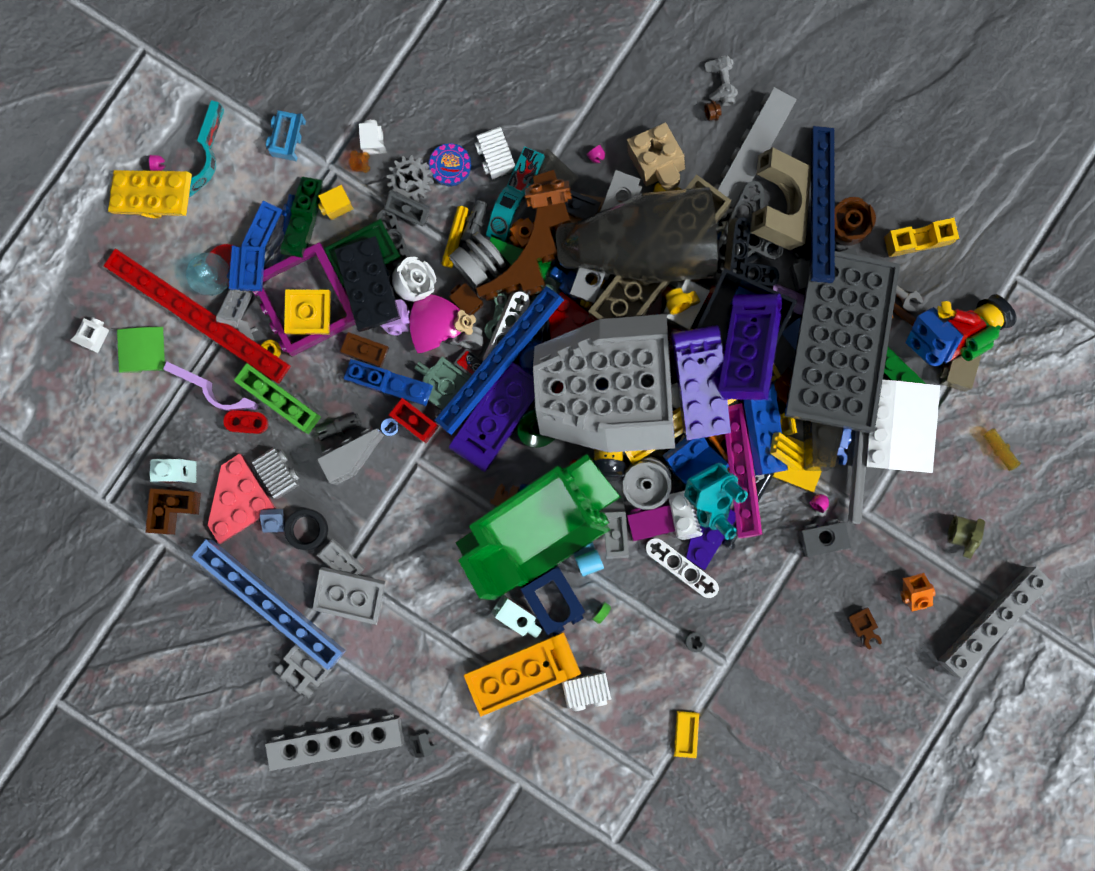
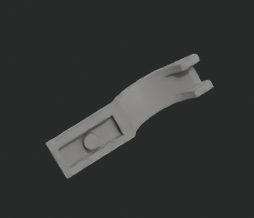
(616, 539)

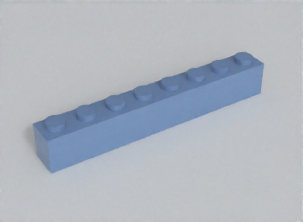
(268, 603)

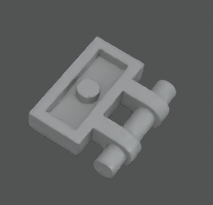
(307, 666)

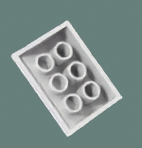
(905, 427)

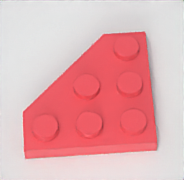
(236, 500)

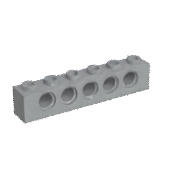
(620, 184)
(994, 621)
(279, 757)

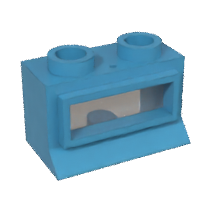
(285, 135)

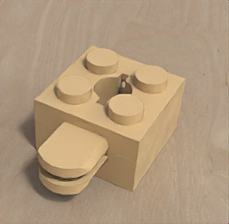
(657, 157)

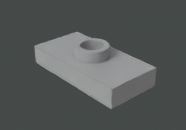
(233, 307)
(339, 559)

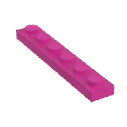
(741, 465)

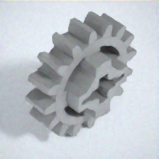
(412, 172)

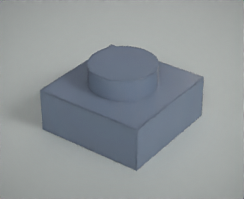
(272, 520)

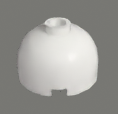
(413, 279)

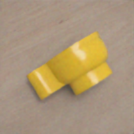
(679, 301)

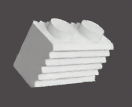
(495, 152)
(684, 517)
(586, 690)

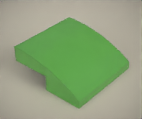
(140, 349)

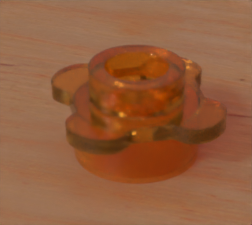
(354, 161)

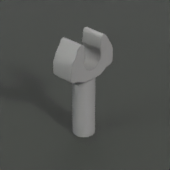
(905, 297)

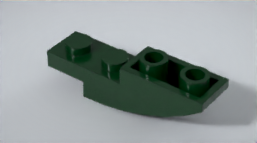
(303, 217)

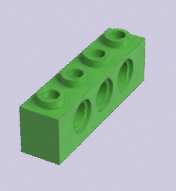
(277, 398)

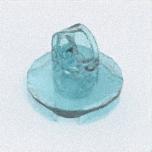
(208, 274)

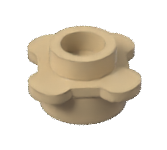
(460, 325)

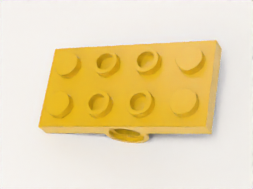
(150, 193)

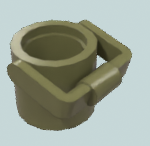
(966, 533)

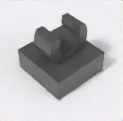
(421, 744)

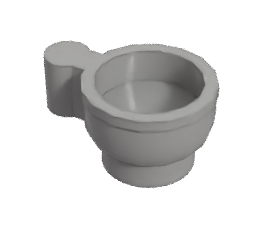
(471, 342)

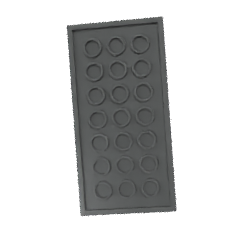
(844, 344)

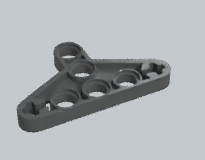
(761, 247)

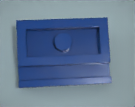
(247, 268)

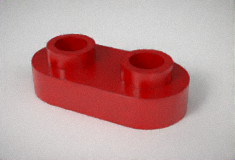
(246, 423)

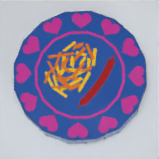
(450, 164)

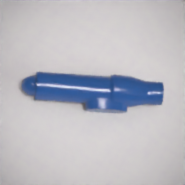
(287, 212)

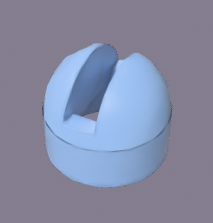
(393, 430)

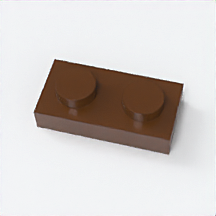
(364, 349)

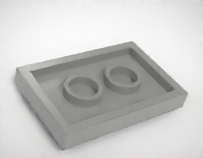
(348, 595)

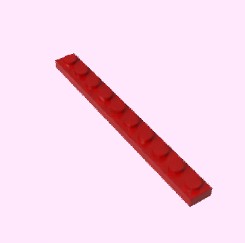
(197, 316)

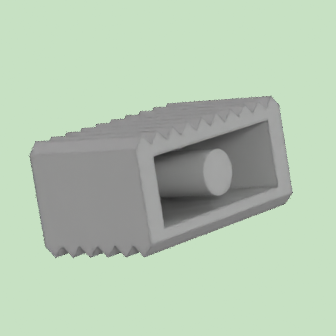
(276, 473)

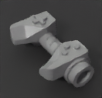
(726, 91)

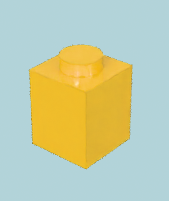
(335, 202)

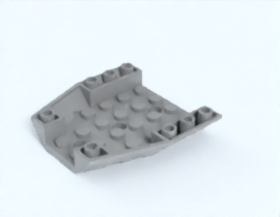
(626, 412)

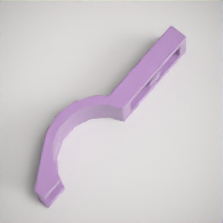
(243, 405)

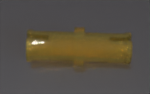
(1001, 449)

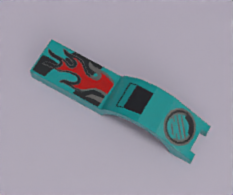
(206, 139)
(514, 193)

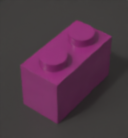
(650, 523)

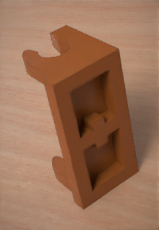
(501, 497)

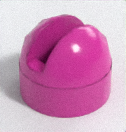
(596, 154)
(154, 162)
(820, 503)

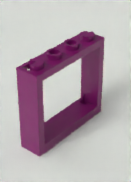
(276, 325)

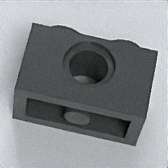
(837, 539)

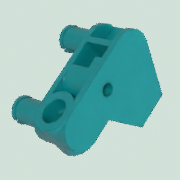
(713, 495)

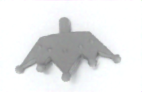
(244, 328)

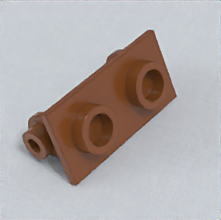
(556, 190)

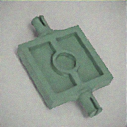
(445, 380)

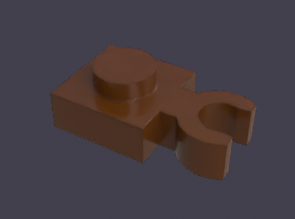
(864, 624)

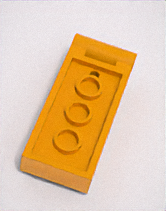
(522, 674)

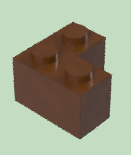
(165, 505)

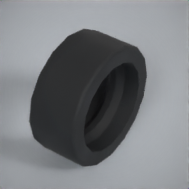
(289, 529)

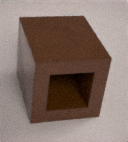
(466, 299)

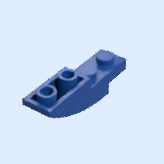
(388, 382)

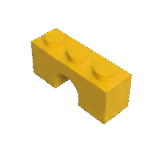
(913, 240)

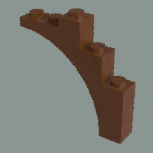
(540, 247)

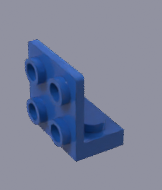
(691, 458)

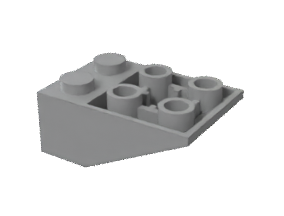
(347, 460)

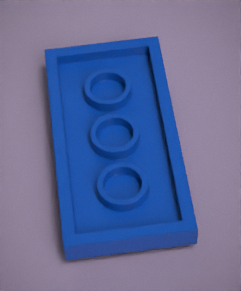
(763, 421)

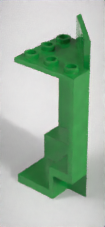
(536, 529)

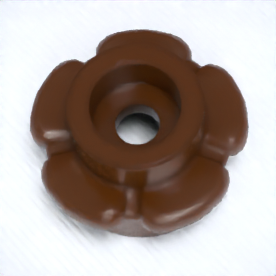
(712, 111)

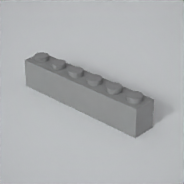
(756, 141)

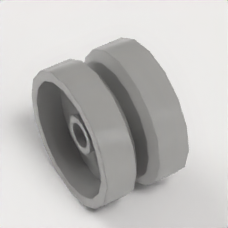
(646, 495)

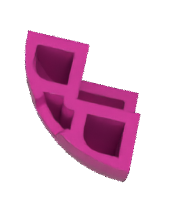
(432, 322)

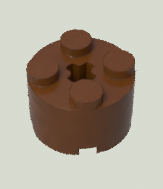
(859, 213)

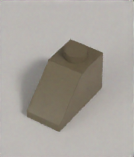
(960, 373)

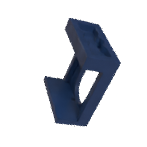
(547, 623)

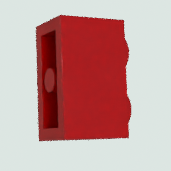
(414, 420)

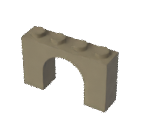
(794, 180)

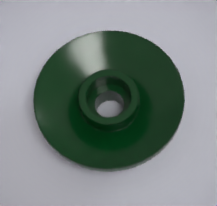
(529, 434)

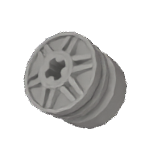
(477, 260)

